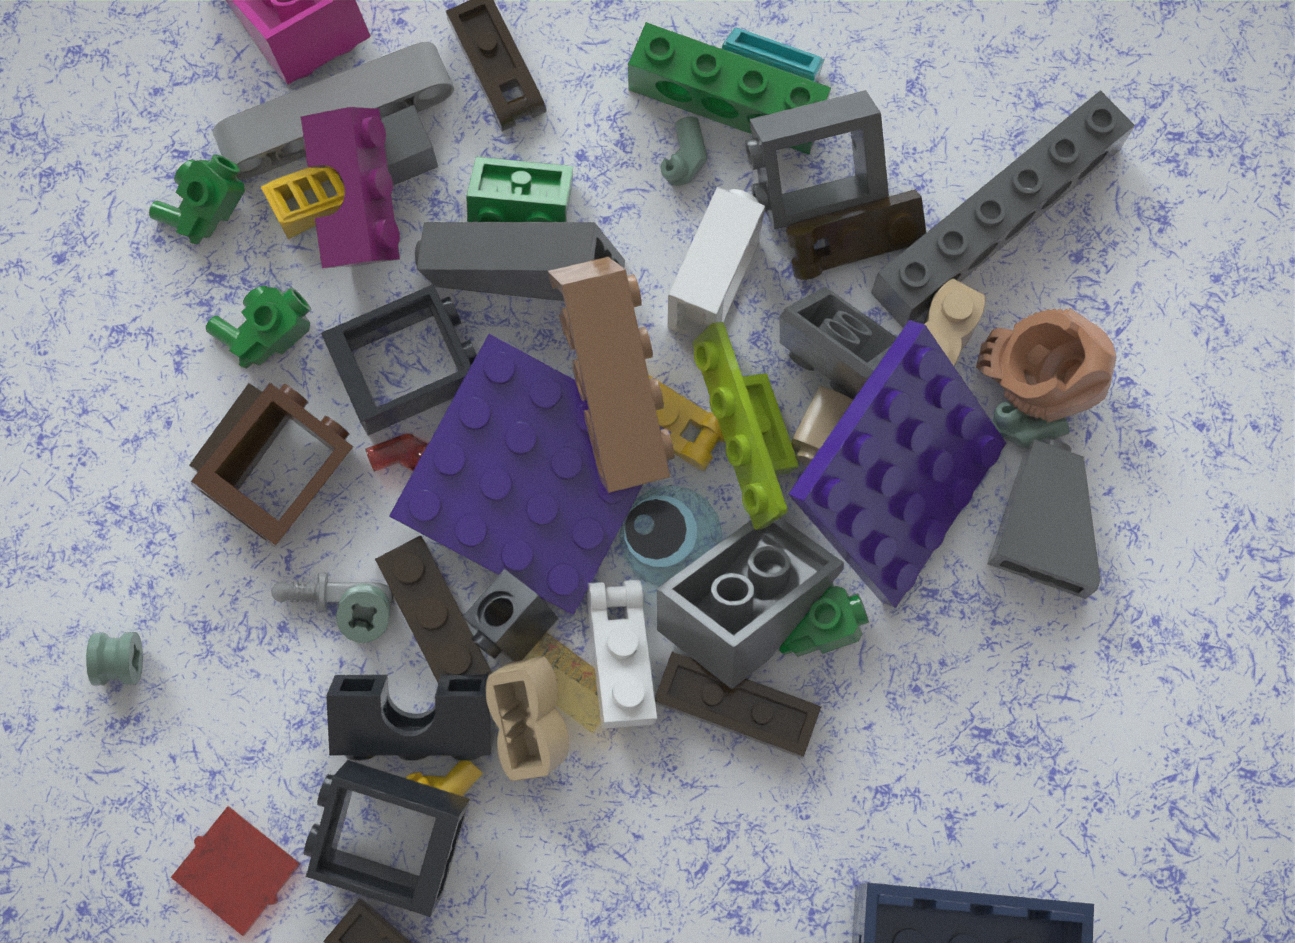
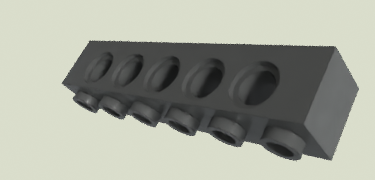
(1002, 208)

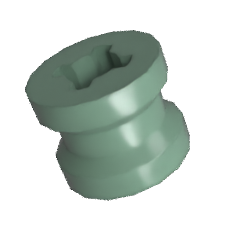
(366, 599)
(114, 658)

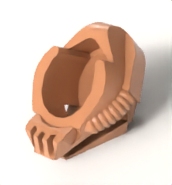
(1050, 363)

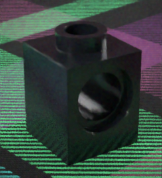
(509, 618)

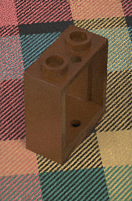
(241, 507)

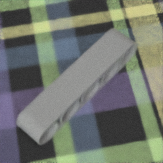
(273, 132)

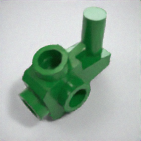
(208, 194)
(272, 325)
(829, 624)

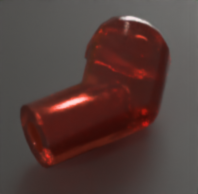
(403, 449)

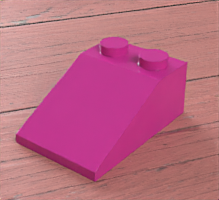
(301, 33)

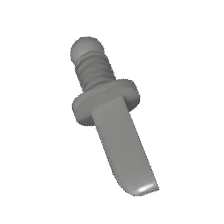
(323, 591)

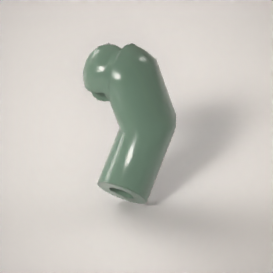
(689, 157)
(1023, 429)

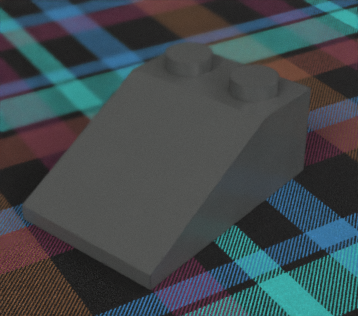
(834, 339)
(744, 598)

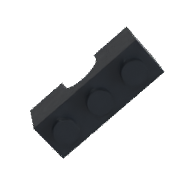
(369, 724)

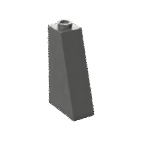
(507, 255)

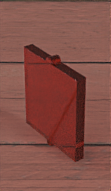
(236, 870)

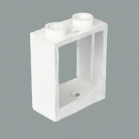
(715, 262)

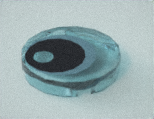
(667, 532)

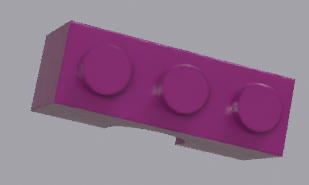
(365, 224)

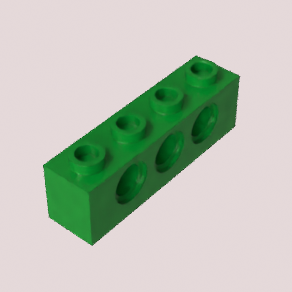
(715, 81)

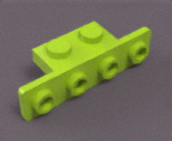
(749, 424)

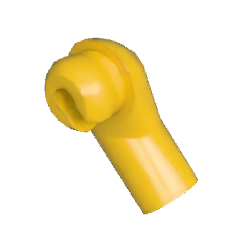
(457, 781)

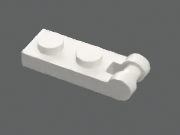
(621, 656)

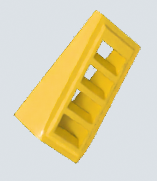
(293, 186)

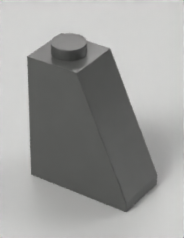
(1049, 522)

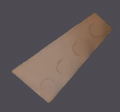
(614, 372)

